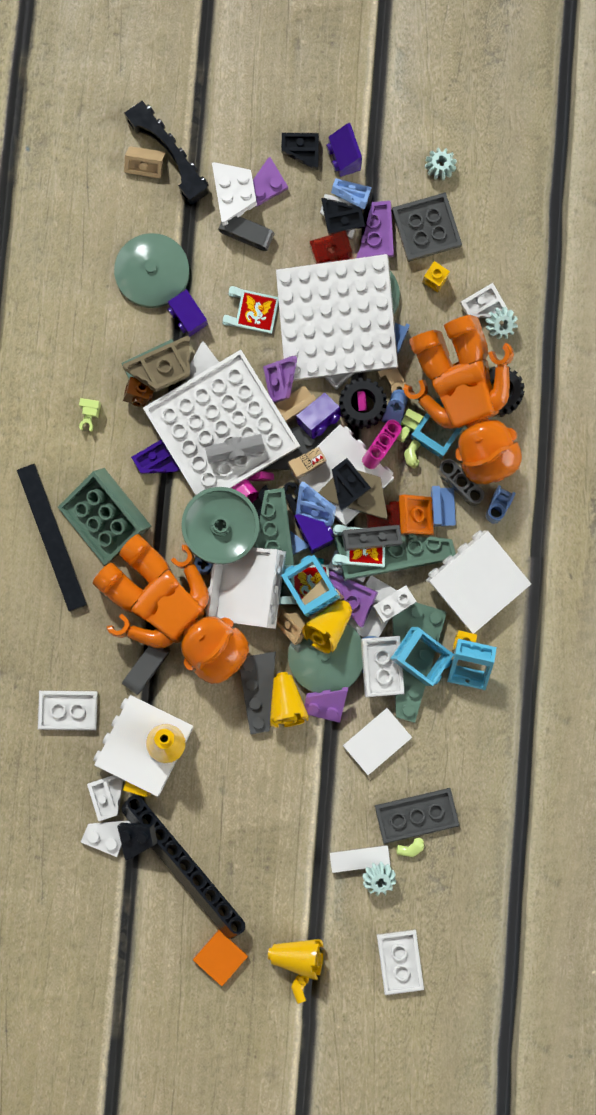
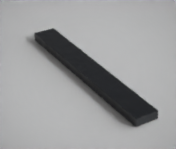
(52, 537)

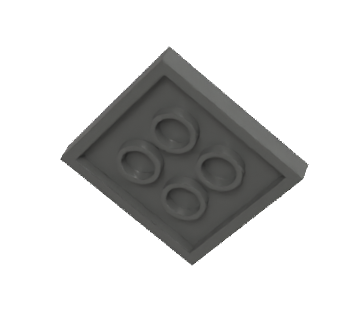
(426, 227)

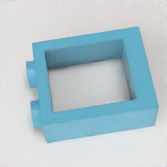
(430, 444)
(318, 603)
(406, 647)
(473, 653)

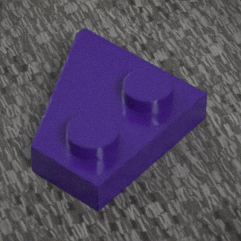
(155, 460)

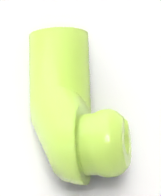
(410, 455)
(411, 851)

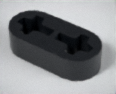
(290, 500)

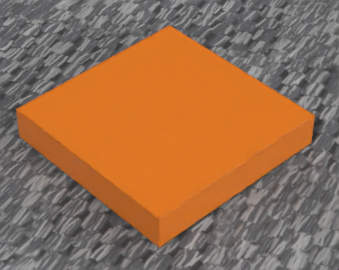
(416, 515)
(220, 958)

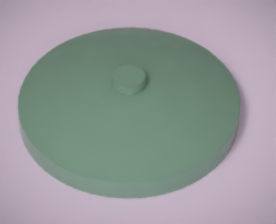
(151, 270)
(220, 525)
(327, 671)

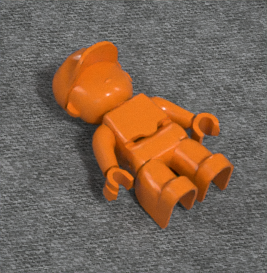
(468, 397)
(207, 643)

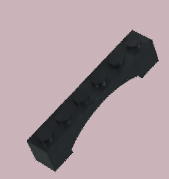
(142, 120)

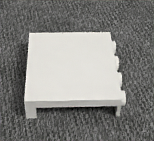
(336, 448)
(478, 580)
(248, 588)
(126, 749)

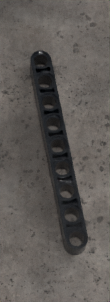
(192, 870)

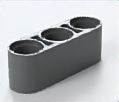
(248, 232)
(458, 473)
(145, 668)

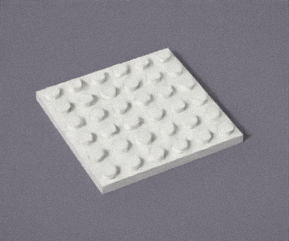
(338, 317)
(216, 407)

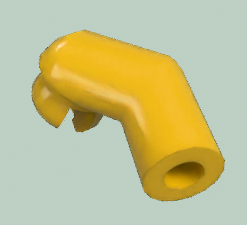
(298, 986)

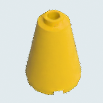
(328, 626)
(286, 702)
(165, 751)
(298, 957)

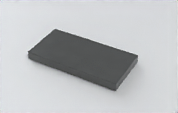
(416, 815)

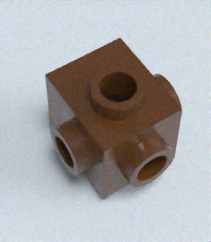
(137, 393)

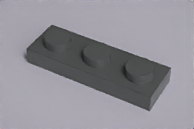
(372, 537)

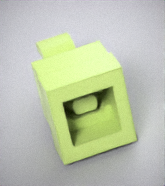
(90, 409)
(409, 423)

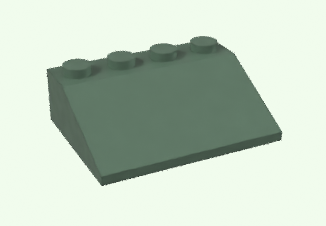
(103, 515)

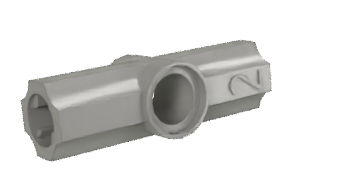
(235, 448)

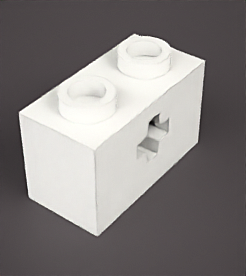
(394, 604)

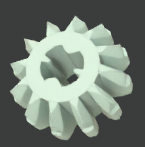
(446, 159)
(508, 319)
(379, 878)

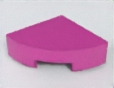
(362, 403)
(262, 476)

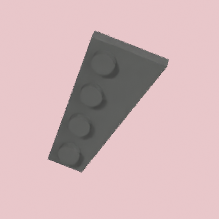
(257, 685)

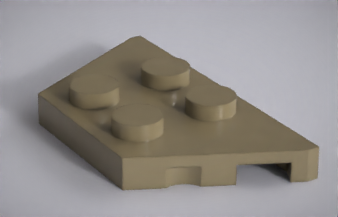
(162, 366)
(369, 503)

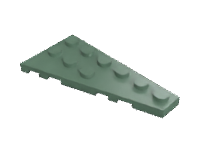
(275, 528)
(412, 553)
(421, 656)

